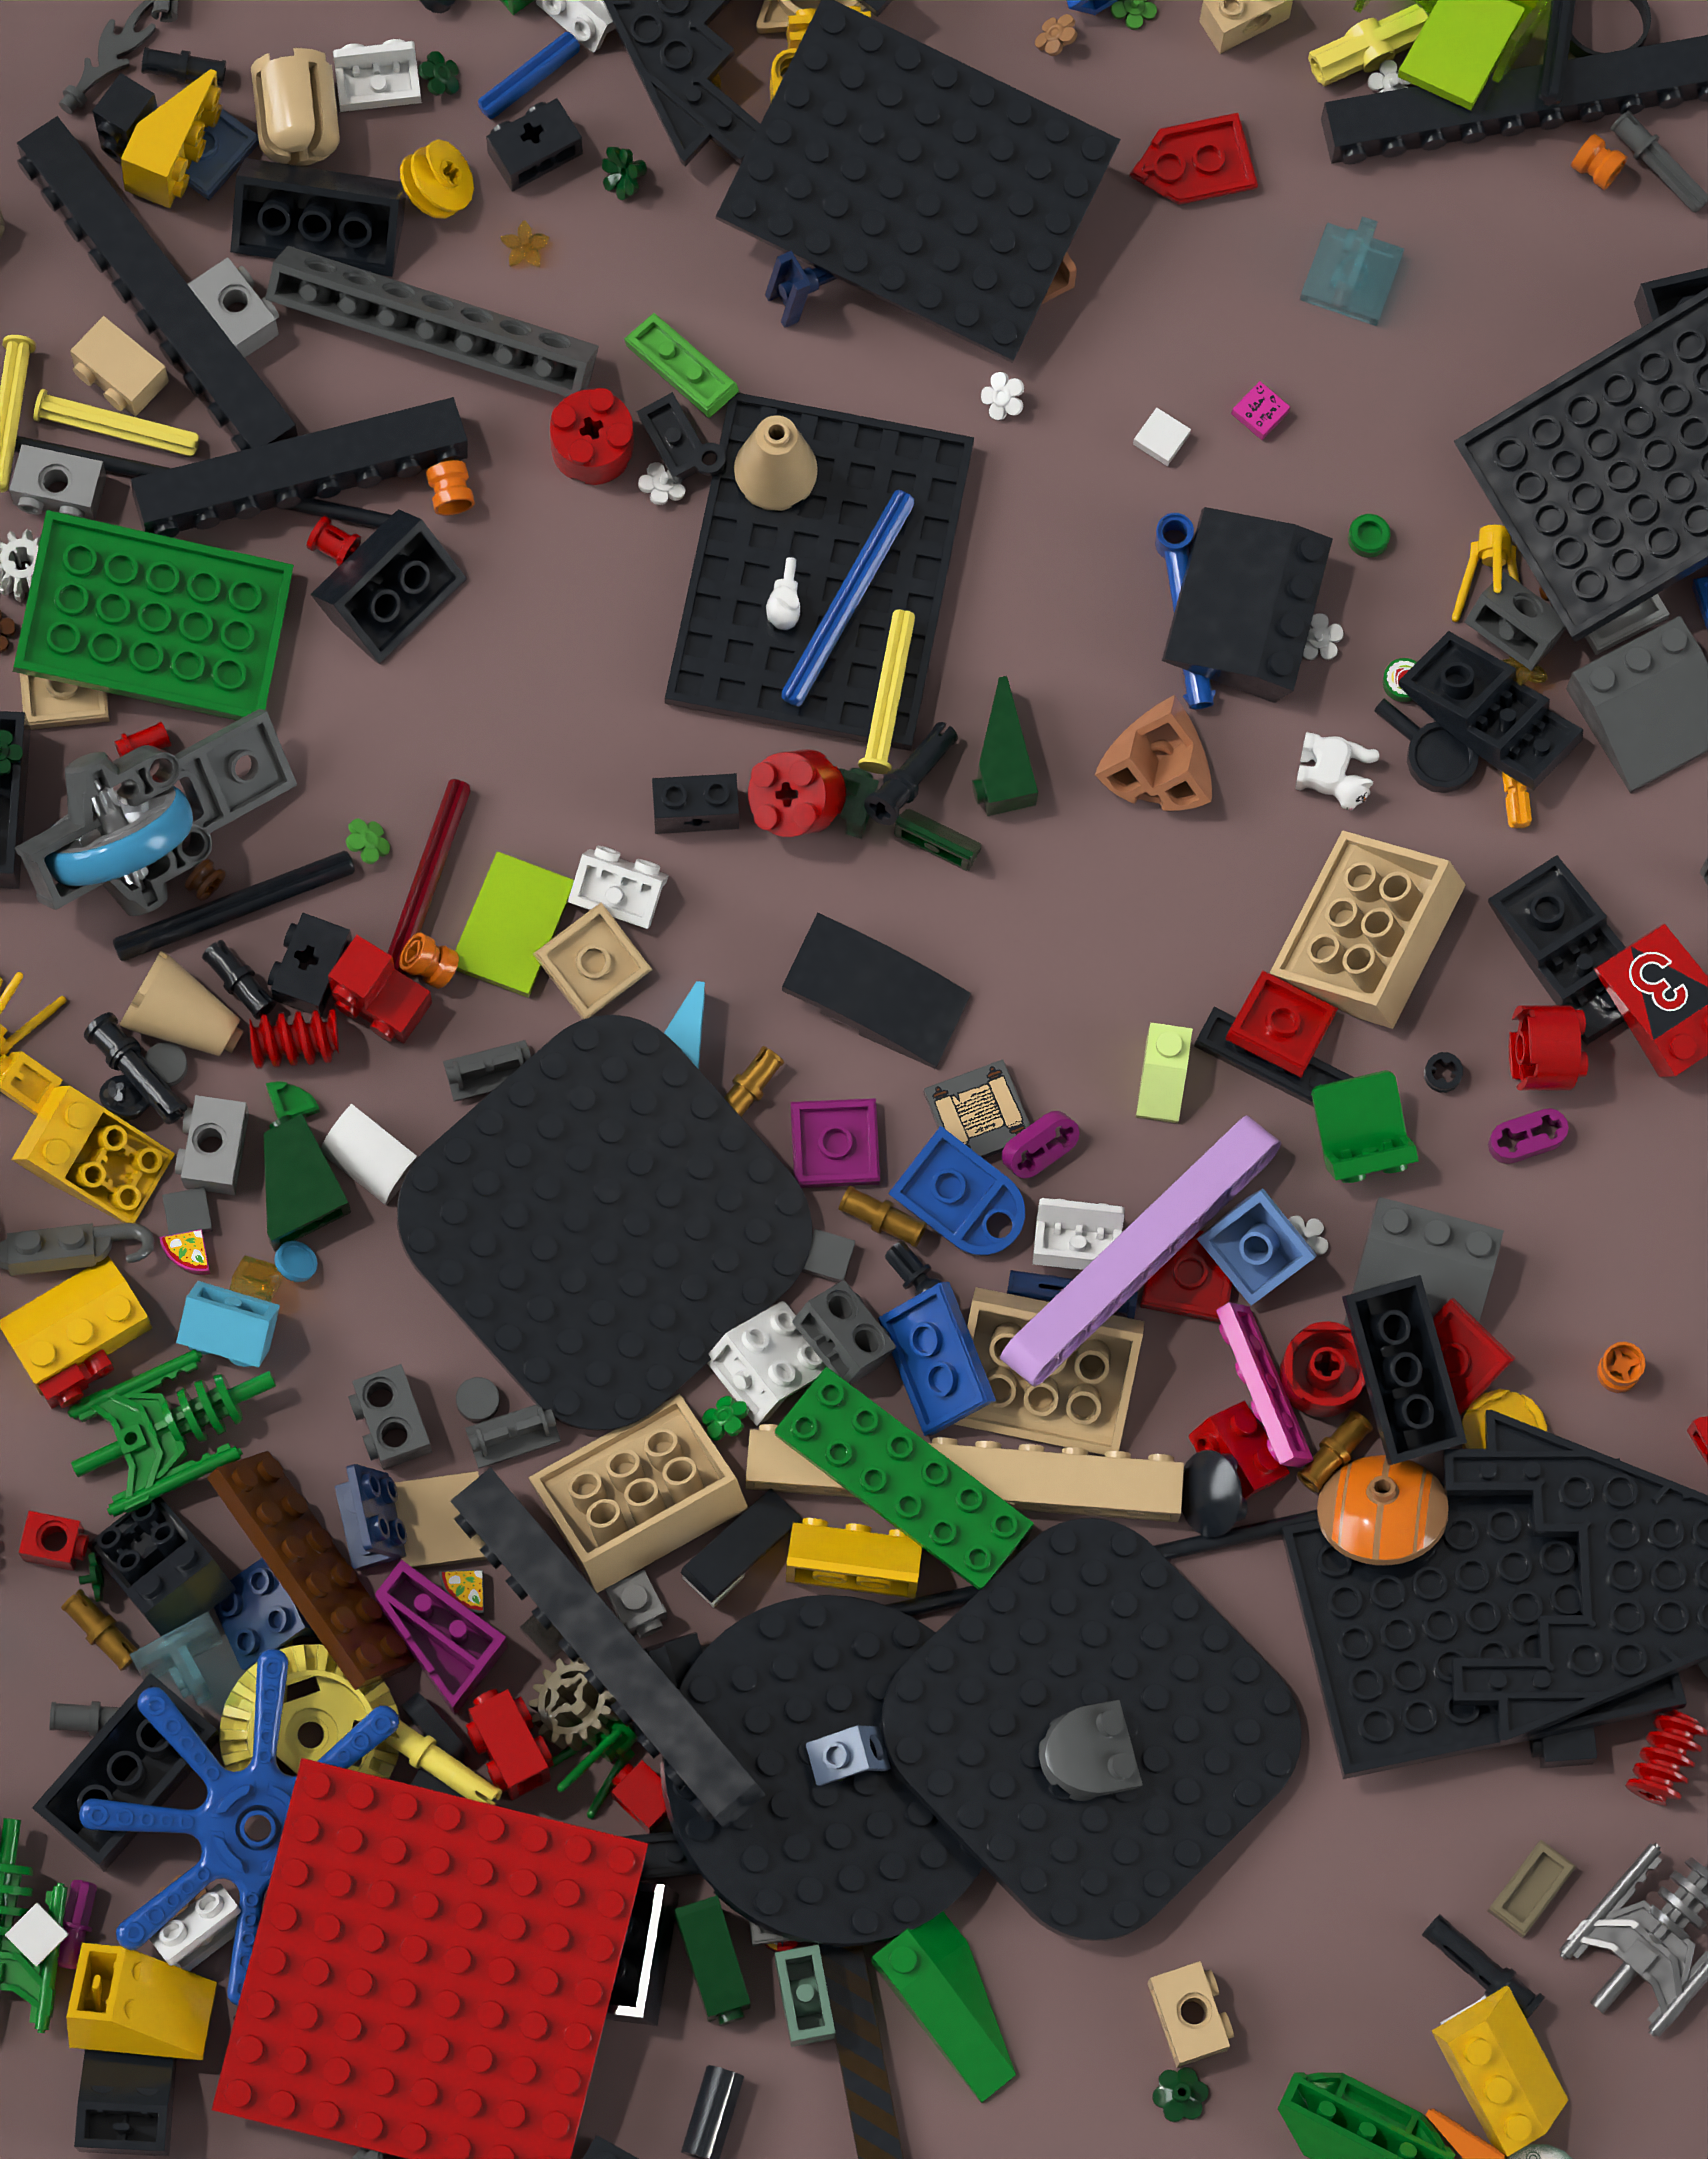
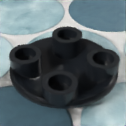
(1212, 1493)

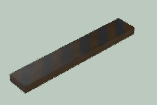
(860, 2053)

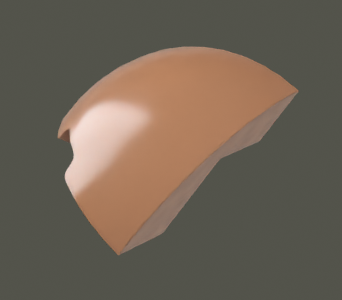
(1159, 760)

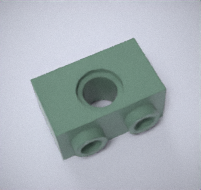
(804, 1995)

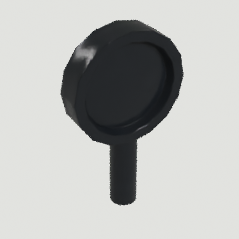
(1434, 754)

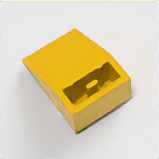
(170, 141)
(93, 1155)
(138, 2005)

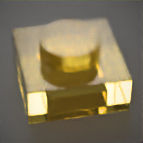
(256, 1278)

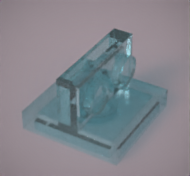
(1352, 272)
(176, 1653)

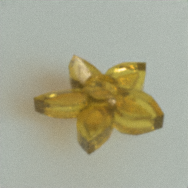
(525, 245)
(1523, 674)

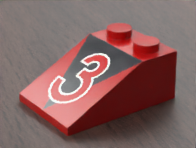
(1661, 999)

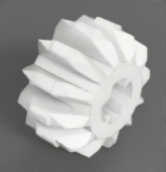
(12, 555)

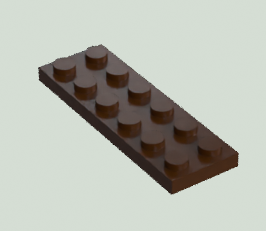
(311, 1569)

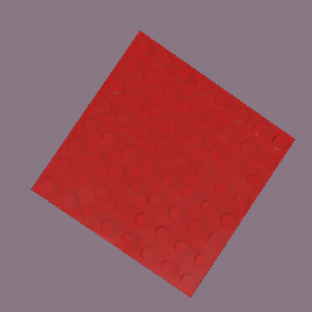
(428, 1972)

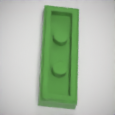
(681, 365)

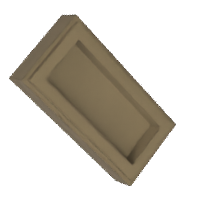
(1531, 1888)

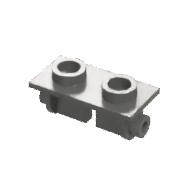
(484, 1070)
(512, 1435)

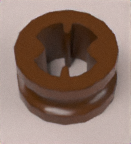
(205, 879)

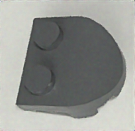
(1090, 1752)

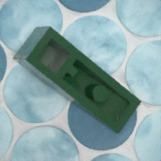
(1004, 769)

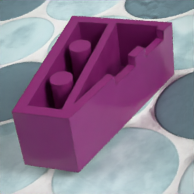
(441, 1633)

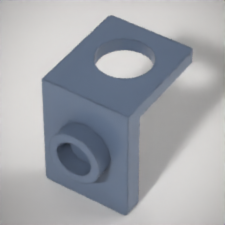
(847, 1754)

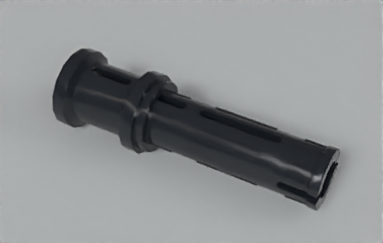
(901, 784)
(124, 1055)
(1479, 1965)

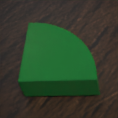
(291, 1100)

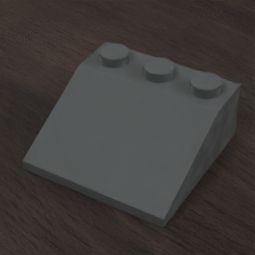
(1647, 703)
(1447, 1251)

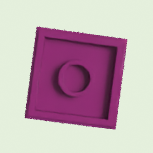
(835, 1143)

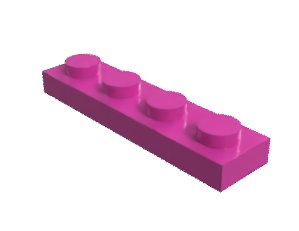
(1260, 1375)

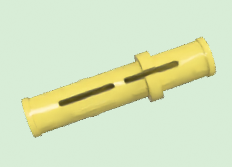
(425, 1754)

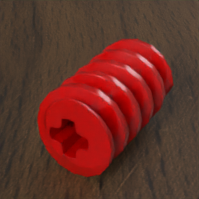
(294, 1039)
(1666, 1757)

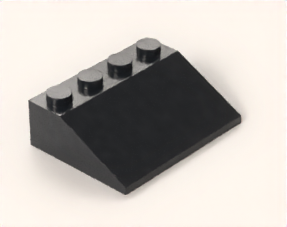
(1247, 602)

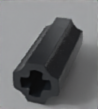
(712, 2113)

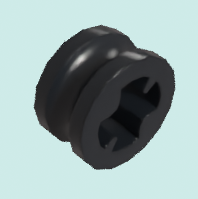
(1445, 1060)

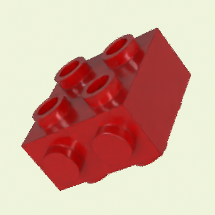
(502, 1731)

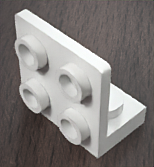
(765, 1361)

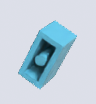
(227, 1324)

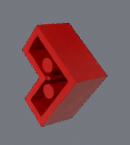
(371, 987)

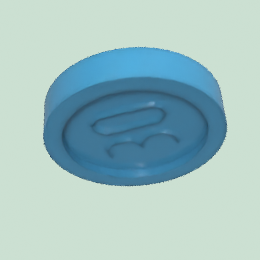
(296, 1261)

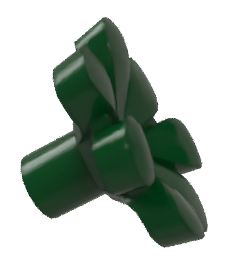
(622, 172)

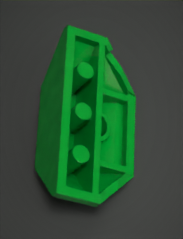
(1350, 2120)

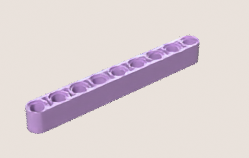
(1140, 1251)

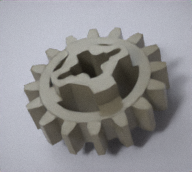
(571, 1707)

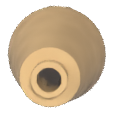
(775, 465)
(181, 1010)

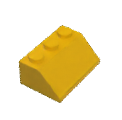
(75, 1321)
(853, 1558)
(1502, 2071)

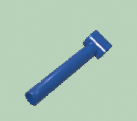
(1176, 555)

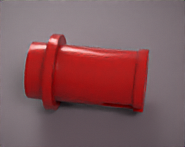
(152, 736)

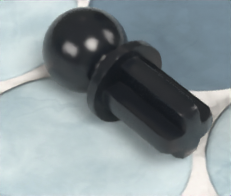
(910, 1268)

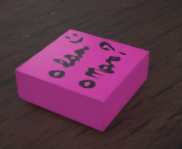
(1260, 410)

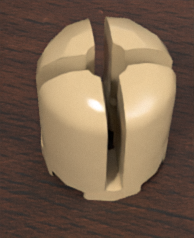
(295, 107)

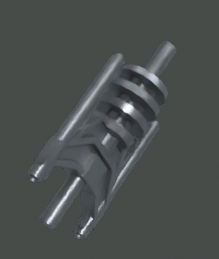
(1648, 1938)

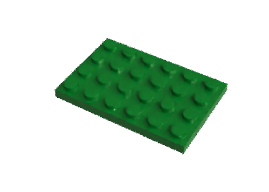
(152, 617)

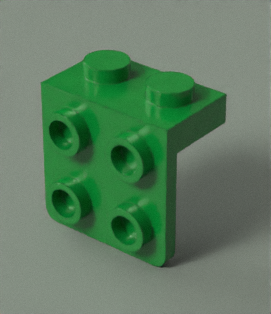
(1362, 1127)

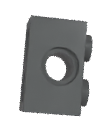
(1517, 622)

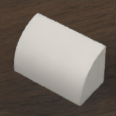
(368, 1154)

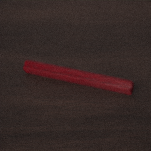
(430, 867)

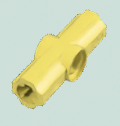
(1367, 45)

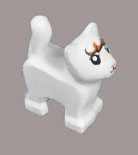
(1328, 774)

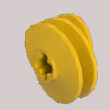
(437, 179)

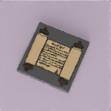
(979, 1108)

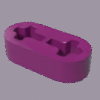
(1525, 1127)
(1040, 1144)

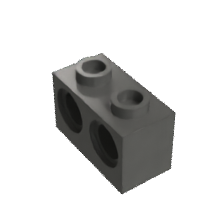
(844, 1333)
(398, 1414)

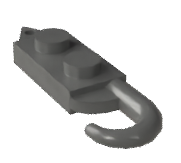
(69, 1247)

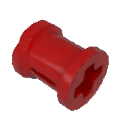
(332, 540)

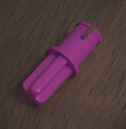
(76, 1921)

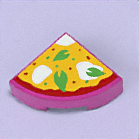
(187, 1251)

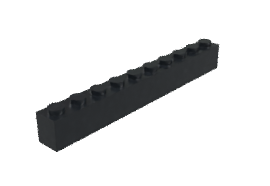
(1593, 88)
(153, 287)
(608, 1649)

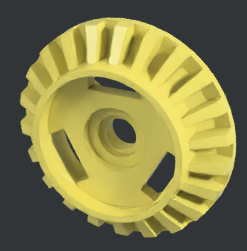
(331, 1707)

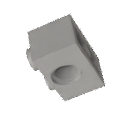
(227, 285)
(41, 467)
(221, 1168)

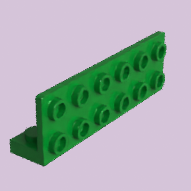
(904, 1479)

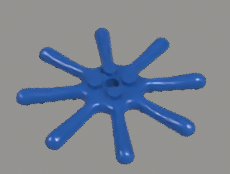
(228, 1805)

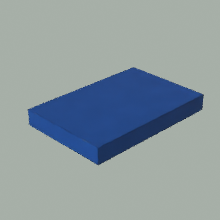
(937, 1359)

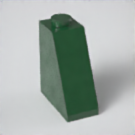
(298, 1183)
(713, 1960)

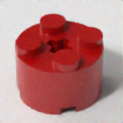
(595, 414)
(775, 799)
(1547, 1047)
(1307, 1386)

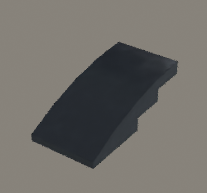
(1489, 711)
(1562, 940)
(876, 990)

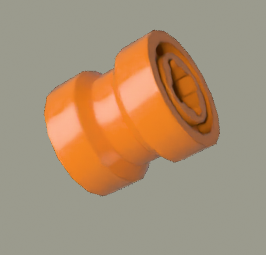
(1599, 162)
(450, 487)
(431, 961)
(1624, 1360)

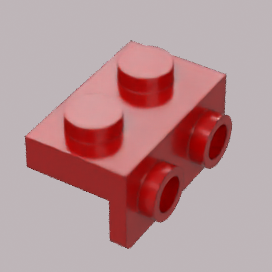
(1242, 1436)

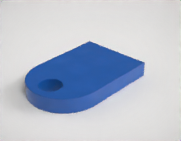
(959, 1193)

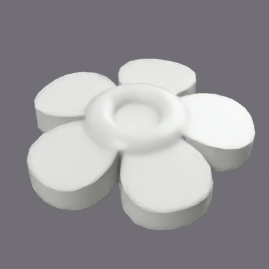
(1387, 78)
(1003, 395)
(660, 485)
(1321, 638)
(1310, 1233)

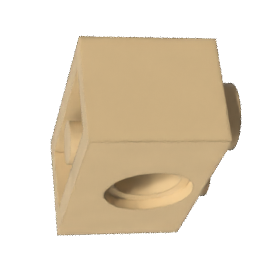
(1239, 20)
(1190, 2041)

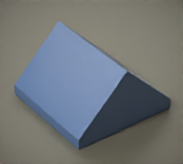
(1256, 1246)

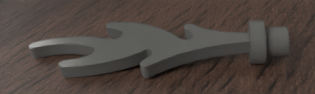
(109, 49)

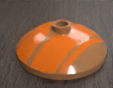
(1387, 1525)

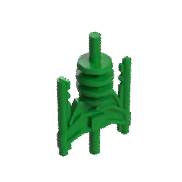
(154, 1433)
(16, 1970)

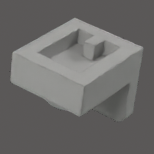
(637, 1605)

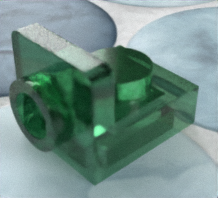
(860, 784)

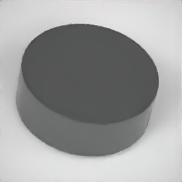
(168, 1062)
(477, 1399)

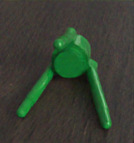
(613, 1746)

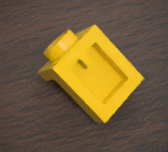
(26, 1081)

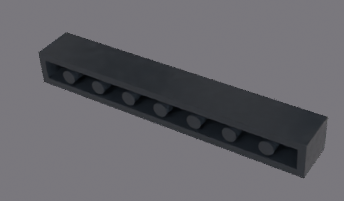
(300, 469)

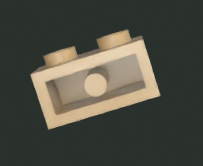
(118, 367)

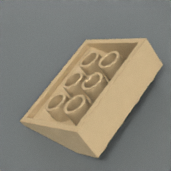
(1369, 927)
(1076, 1404)
(639, 1493)

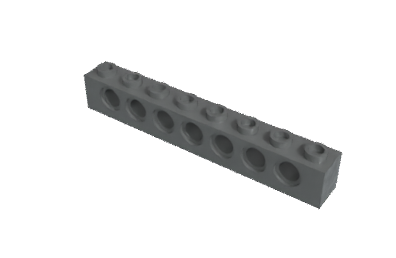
(431, 322)

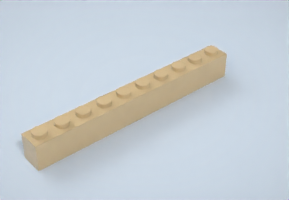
(1021, 1477)

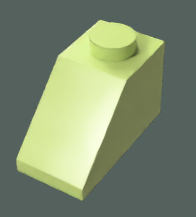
(1164, 1072)

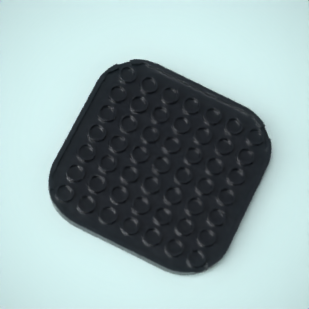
(603, 1222)
(1069, 1626)

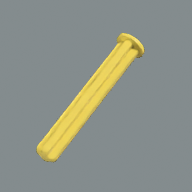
(11, 396)
(115, 424)
(888, 693)

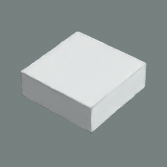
(1161, 436)
(36, 1934)

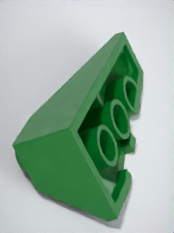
(944, 1993)

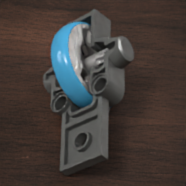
(143, 823)

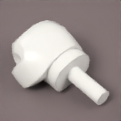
(783, 603)

